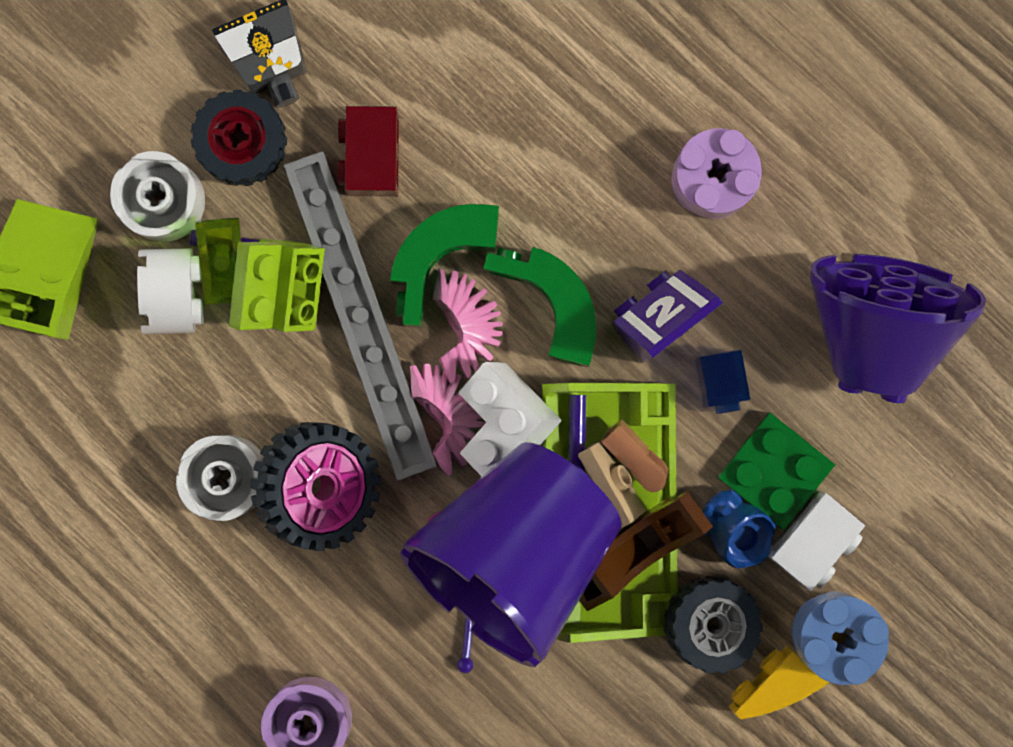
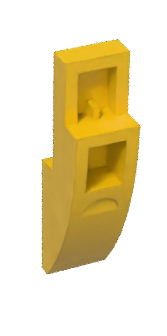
(778, 685)

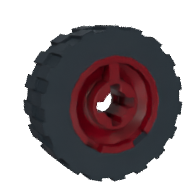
(252, 158)

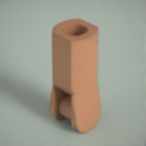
(636, 456)

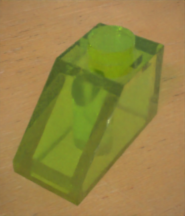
(217, 256)

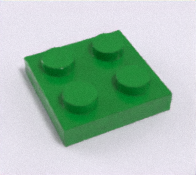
(776, 470)

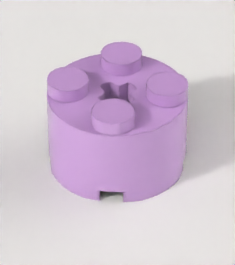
(727, 152)
(312, 697)

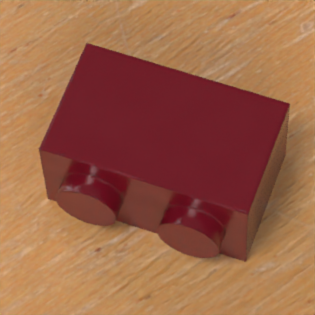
(370, 151)

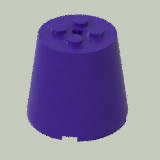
(516, 550)

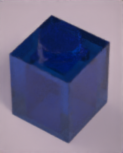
(723, 381)

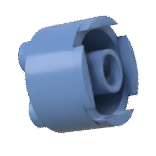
(847, 661)

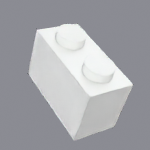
(816, 541)

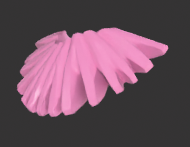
(467, 321)
(448, 410)

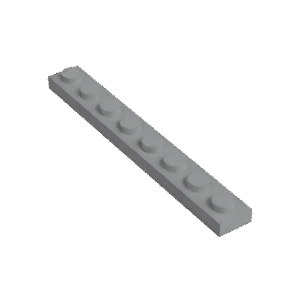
(361, 316)

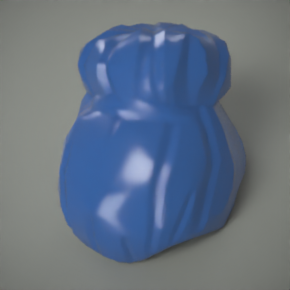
(739, 530)

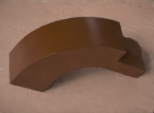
(644, 543)

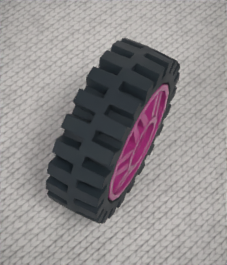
(287, 481)

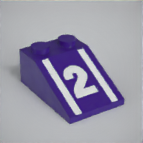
(664, 314)

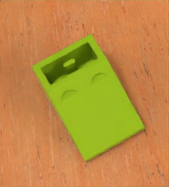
(43, 267)

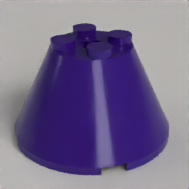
(889, 321)

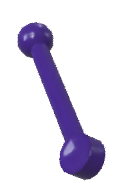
(465, 664)

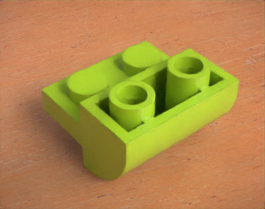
(276, 285)

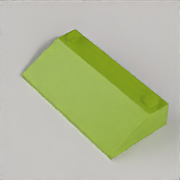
(652, 415)

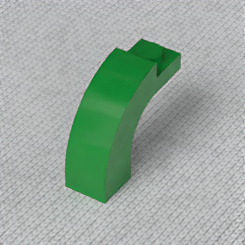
(437, 236)
(571, 303)

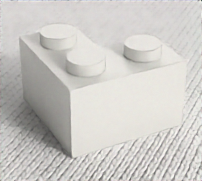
(511, 415)

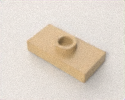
(613, 480)

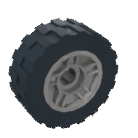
(715, 648)

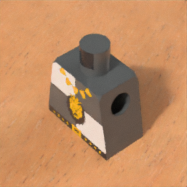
(265, 50)

